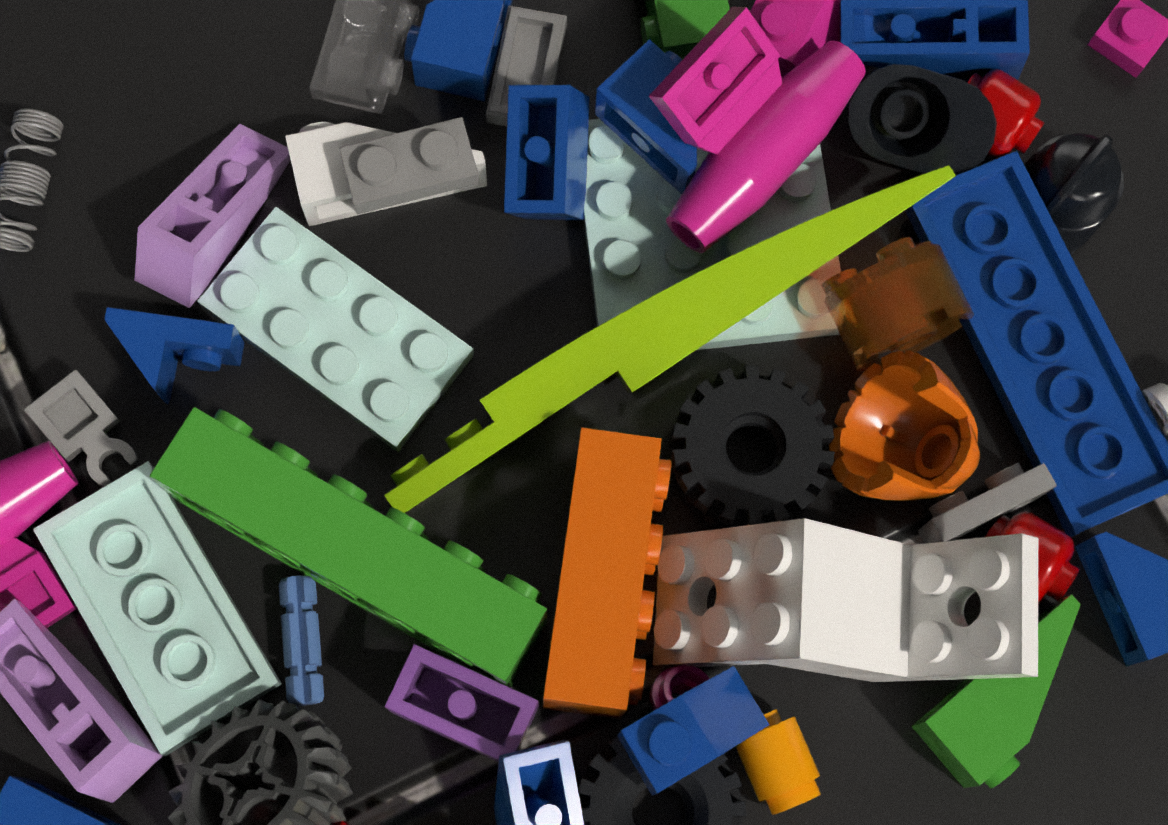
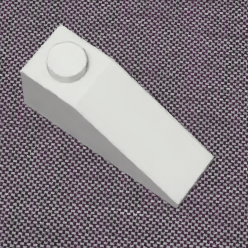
(321, 172)

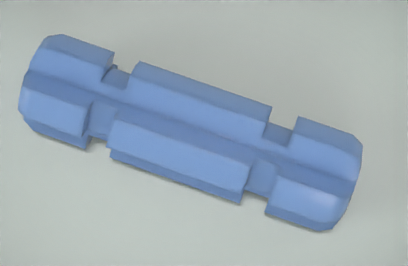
(301, 640)

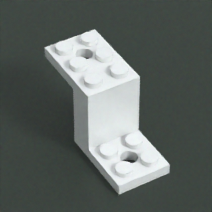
(847, 603)

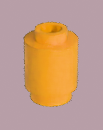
(780, 764)

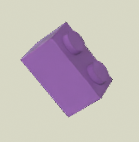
(461, 704)

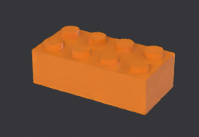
(603, 575)

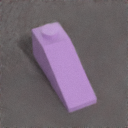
(207, 215)
(69, 709)

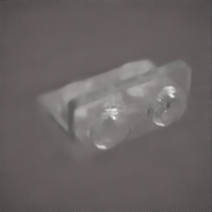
(362, 52)

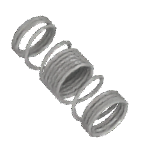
(25, 181)

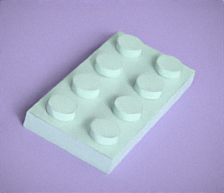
(337, 328)
(156, 608)

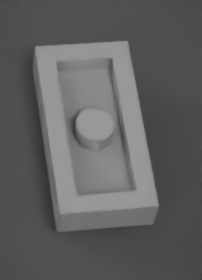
(409, 165)
(1007, 492)

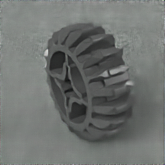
(251, 772)

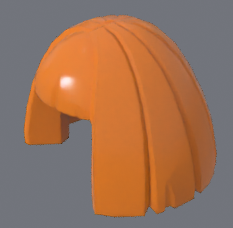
(904, 432)

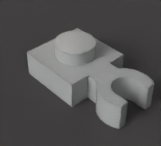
(77, 422)

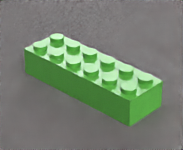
(351, 547)

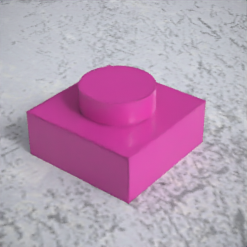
(1130, 35)

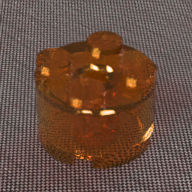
(896, 303)

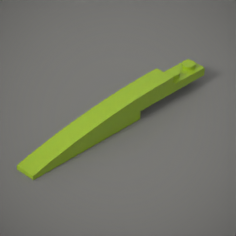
(658, 332)

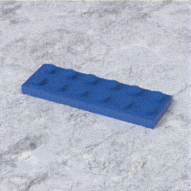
(1046, 344)

